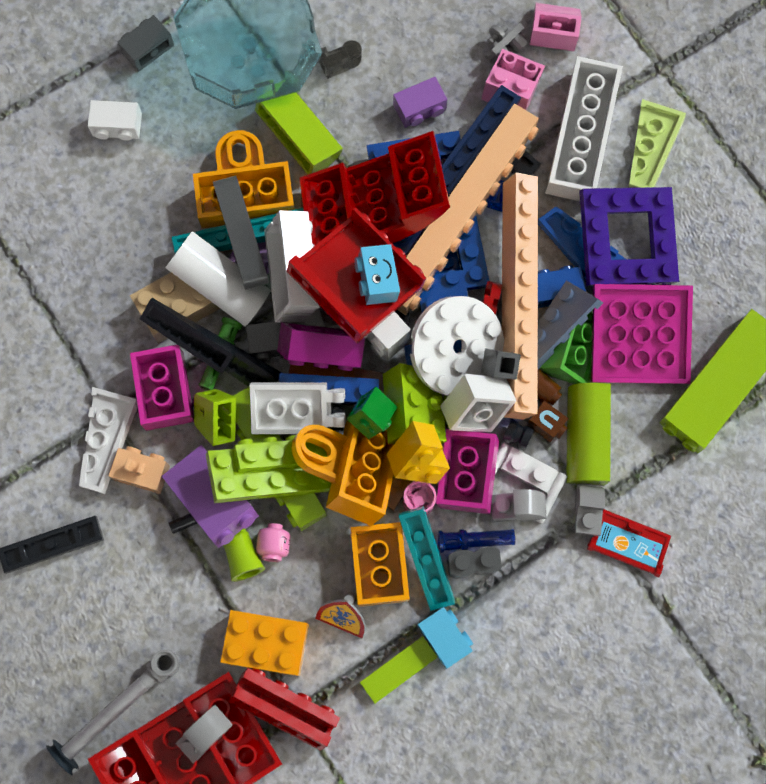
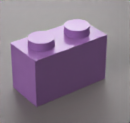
(420, 102)

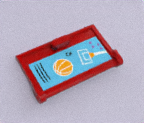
(635, 546)

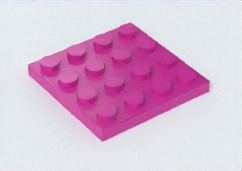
(642, 334)

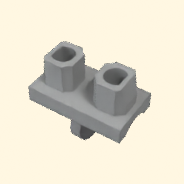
(514, 38)

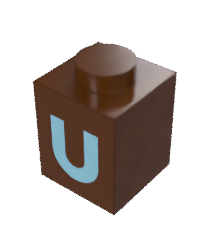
(548, 422)

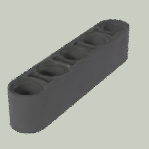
(240, 232)

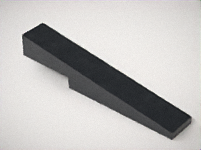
(208, 346)

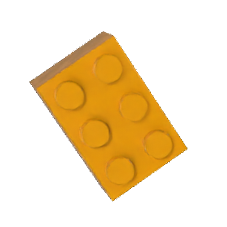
(379, 564)
(264, 643)

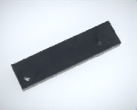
(50, 544)

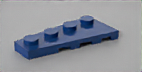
(568, 237)

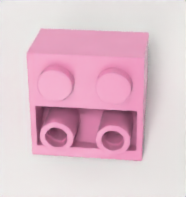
(555, 27)
(516, 74)

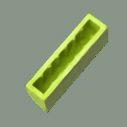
(300, 132)
(588, 433)

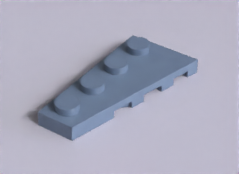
(562, 316)

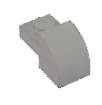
(520, 504)
(589, 510)
(203, 733)

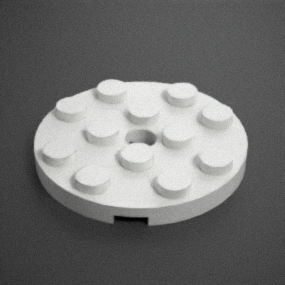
(436, 333)

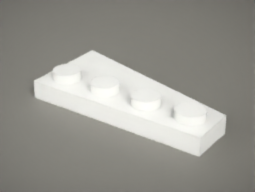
(108, 428)

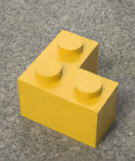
(418, 455)

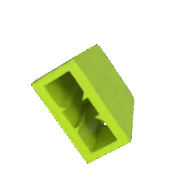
(215, 416)

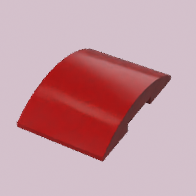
(396, 191)
(153, 757)

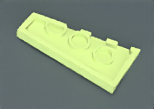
(654, 140)

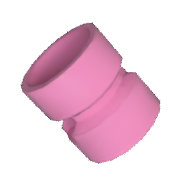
(418, 495)

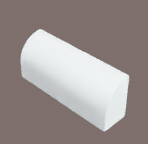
(216, 279)

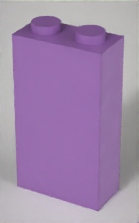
(192, 486)

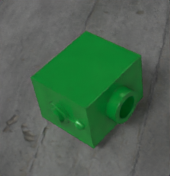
(372, 413)

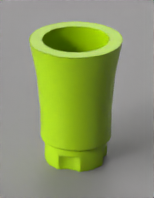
(242, 557)

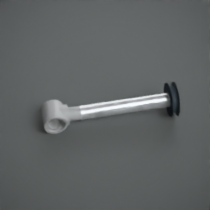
(65, 754)

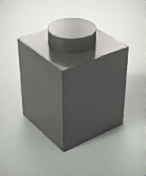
(500, 364)

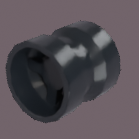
(518, 434)

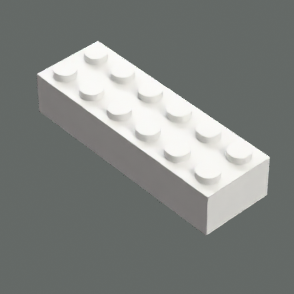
(584, 128)

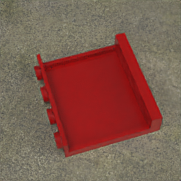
(331, 278)

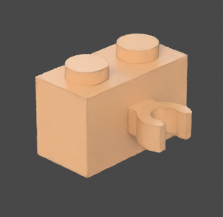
(139, 470)

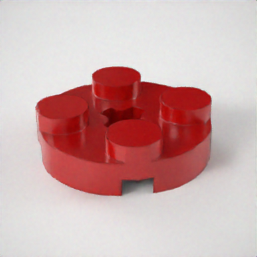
(492, 295)

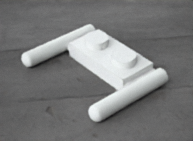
(531, 472)

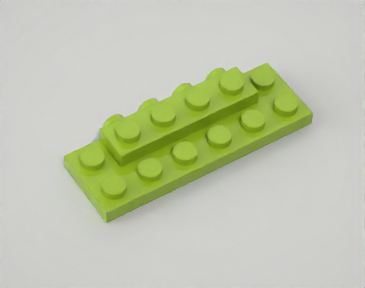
(261, 471)

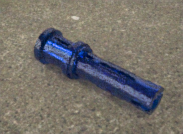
(507, 537)

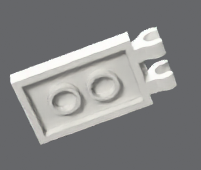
(292, 406)

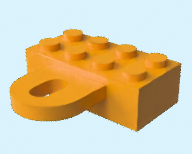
(263, 186)
(353, 465)

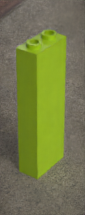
(719, 385)

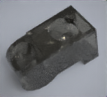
(340, 59)

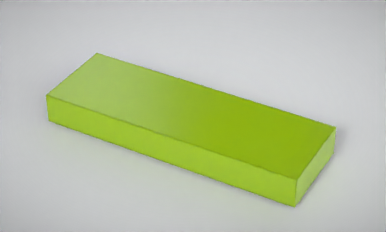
(398, 669)

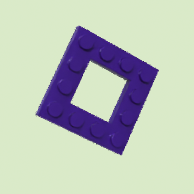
(655, 201)

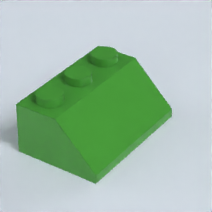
(573, 358)

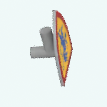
(343, 615)

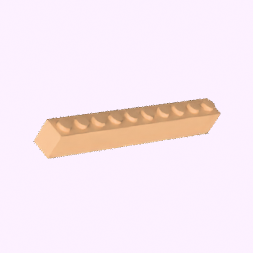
(471, 196)
(521, 287)

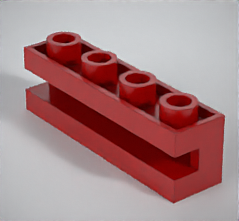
(284, 708)

